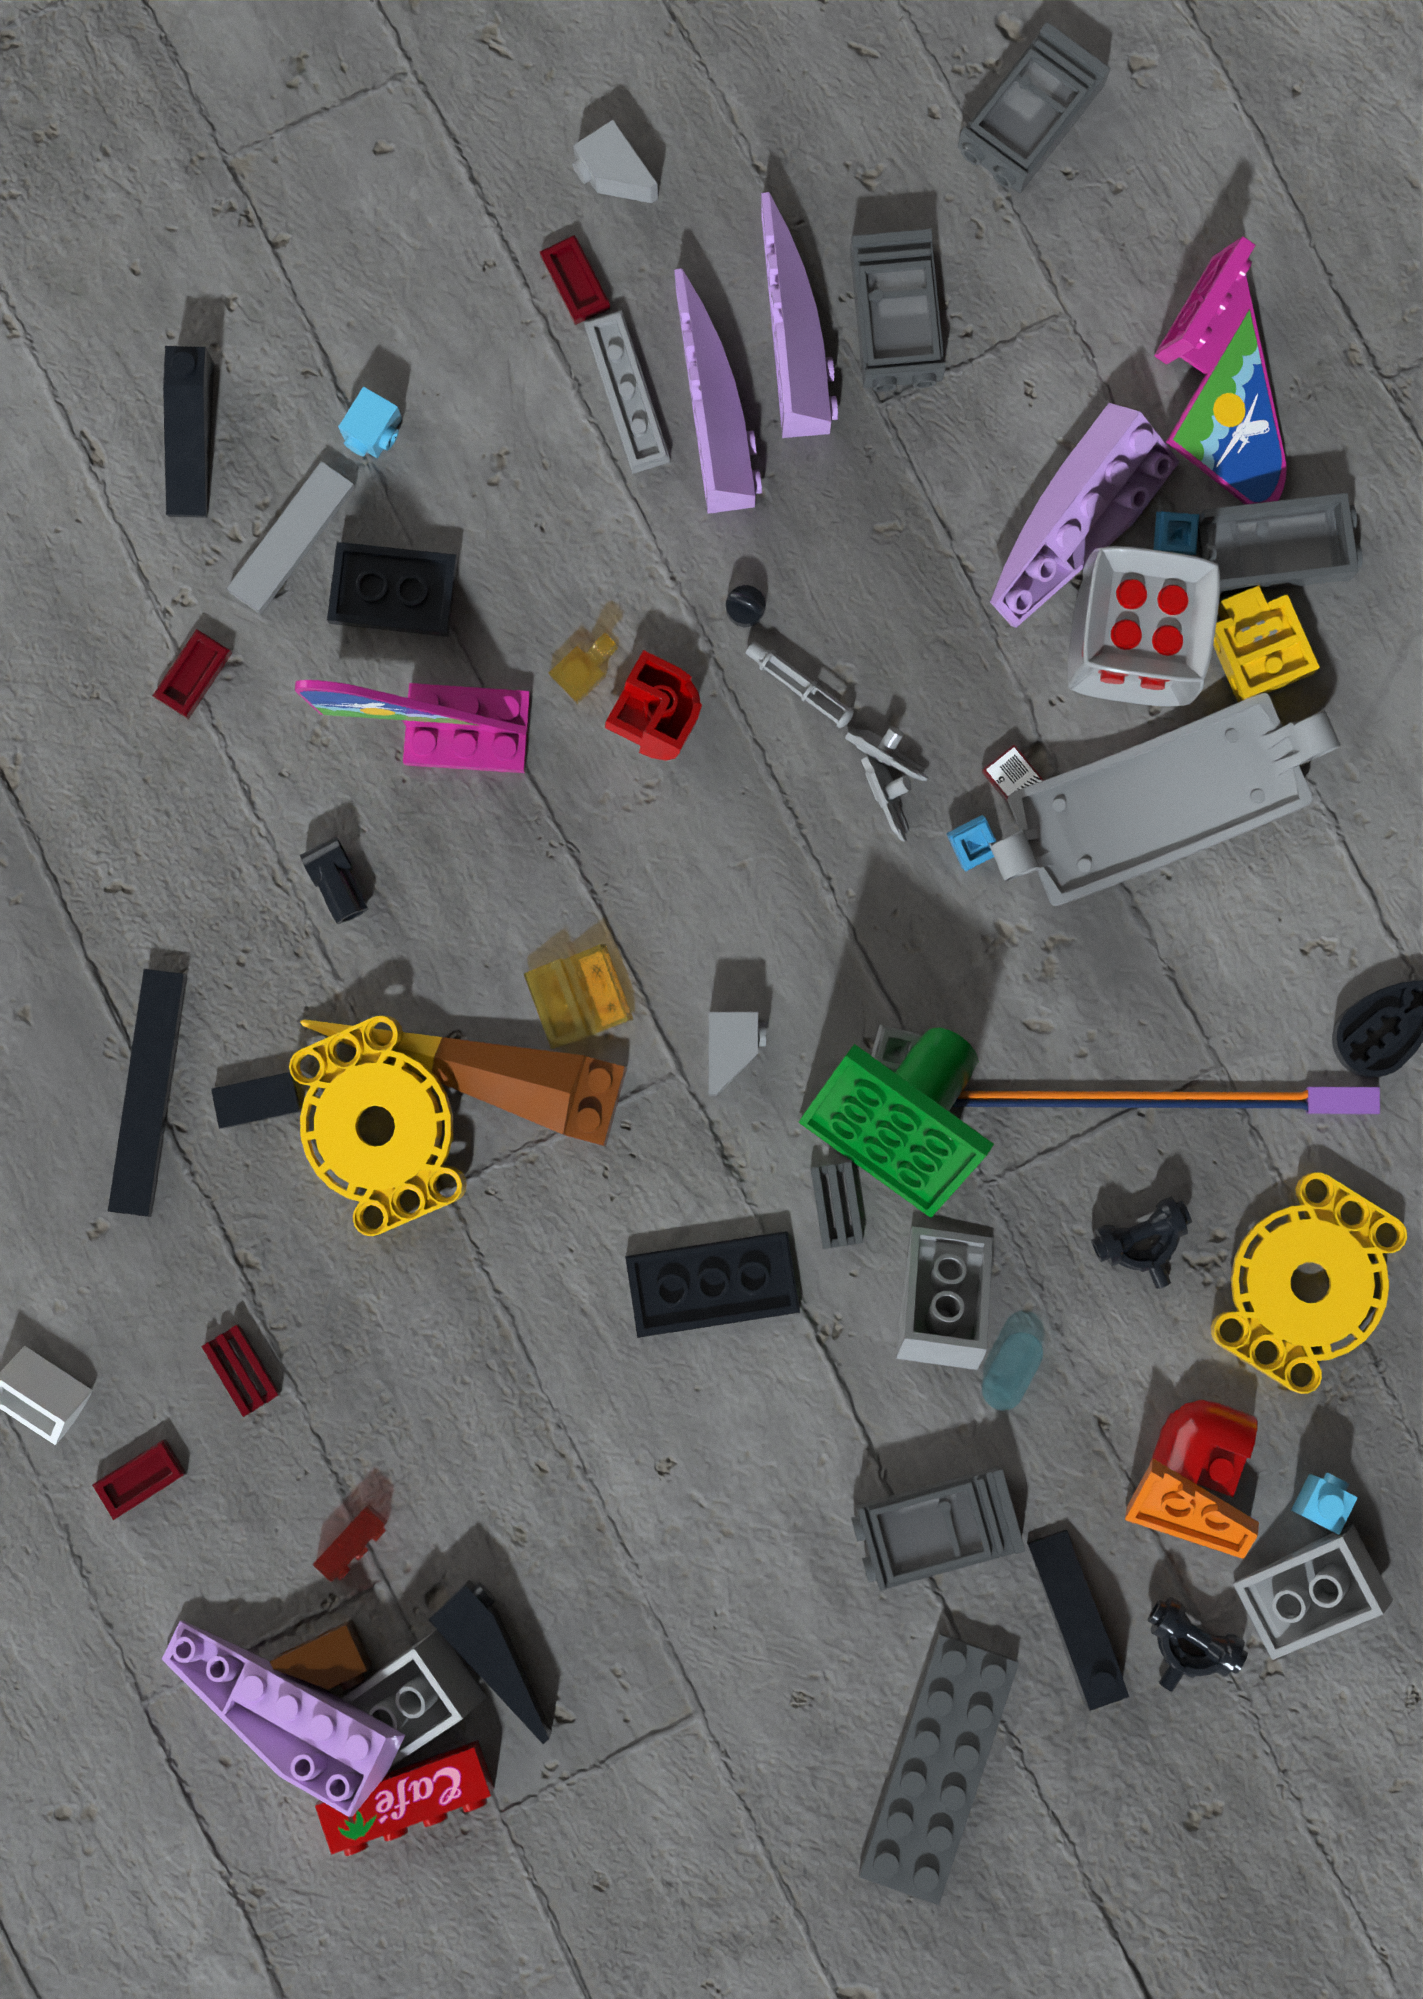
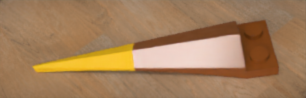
(546, 1087)

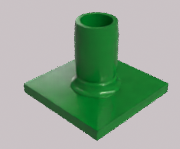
(901, 1120)

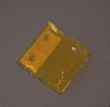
(578, 996)

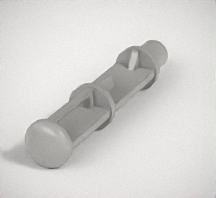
(800, 684)

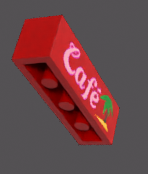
(410, 1796)

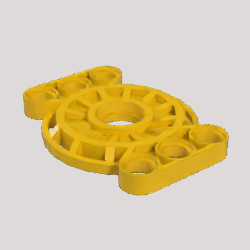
(408, 1155)
(1267, 1276)

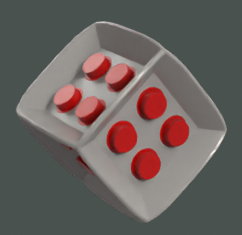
(1144, 626)

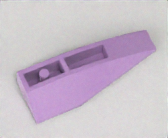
(1084, 508)
(286, 1721)

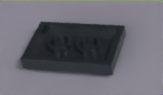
(392, 589)

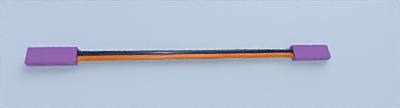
(1318, 1099)

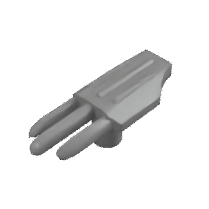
(886, 750)
(888, 794)

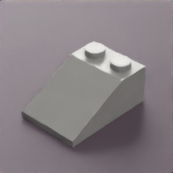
(945, 1299)
(1314, 1593)
(419, 1693)

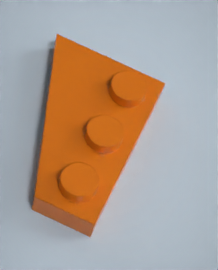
(1189, 1512)

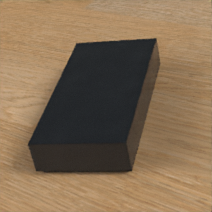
(255, 1100)

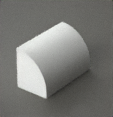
(41, 1395)

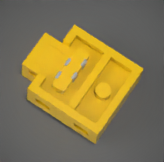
(1261, 644)

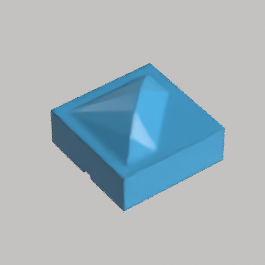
(1176, 532)
(972, 842)

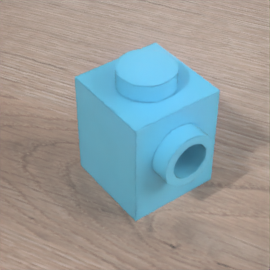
(370, 424)
(1325, 1502)

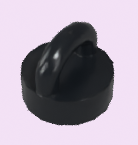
(745, 606)

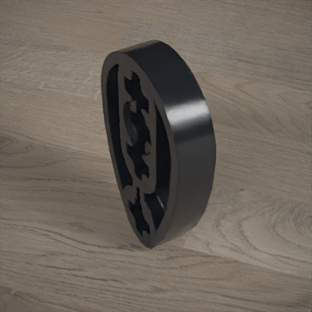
(1366, 1015)

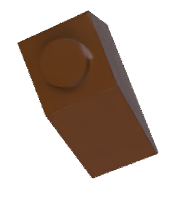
(327, 1658)

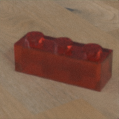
(351, 1544)

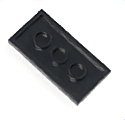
(712, 1284)

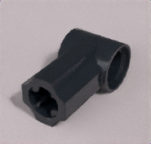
(330, 871)

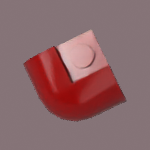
(656, 708)
(1207, 1444)

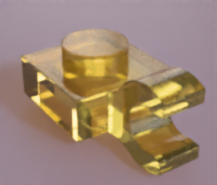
(580, 672)

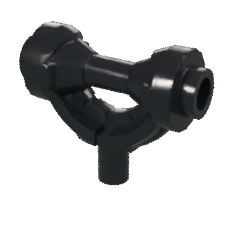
(1167, 1221)
(1221, 1654)

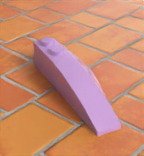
(796, 333)
(717, 409)

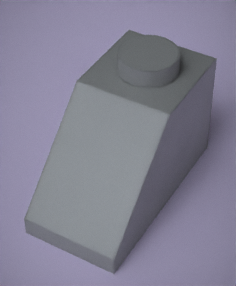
(613, 165)
(732, 1046)

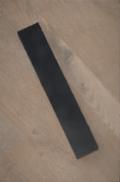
(147, 1093)

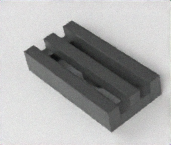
(842, 1240)

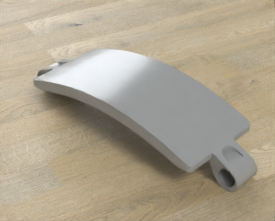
(1162, 799)

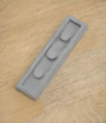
(626, 392)
(291, 538)

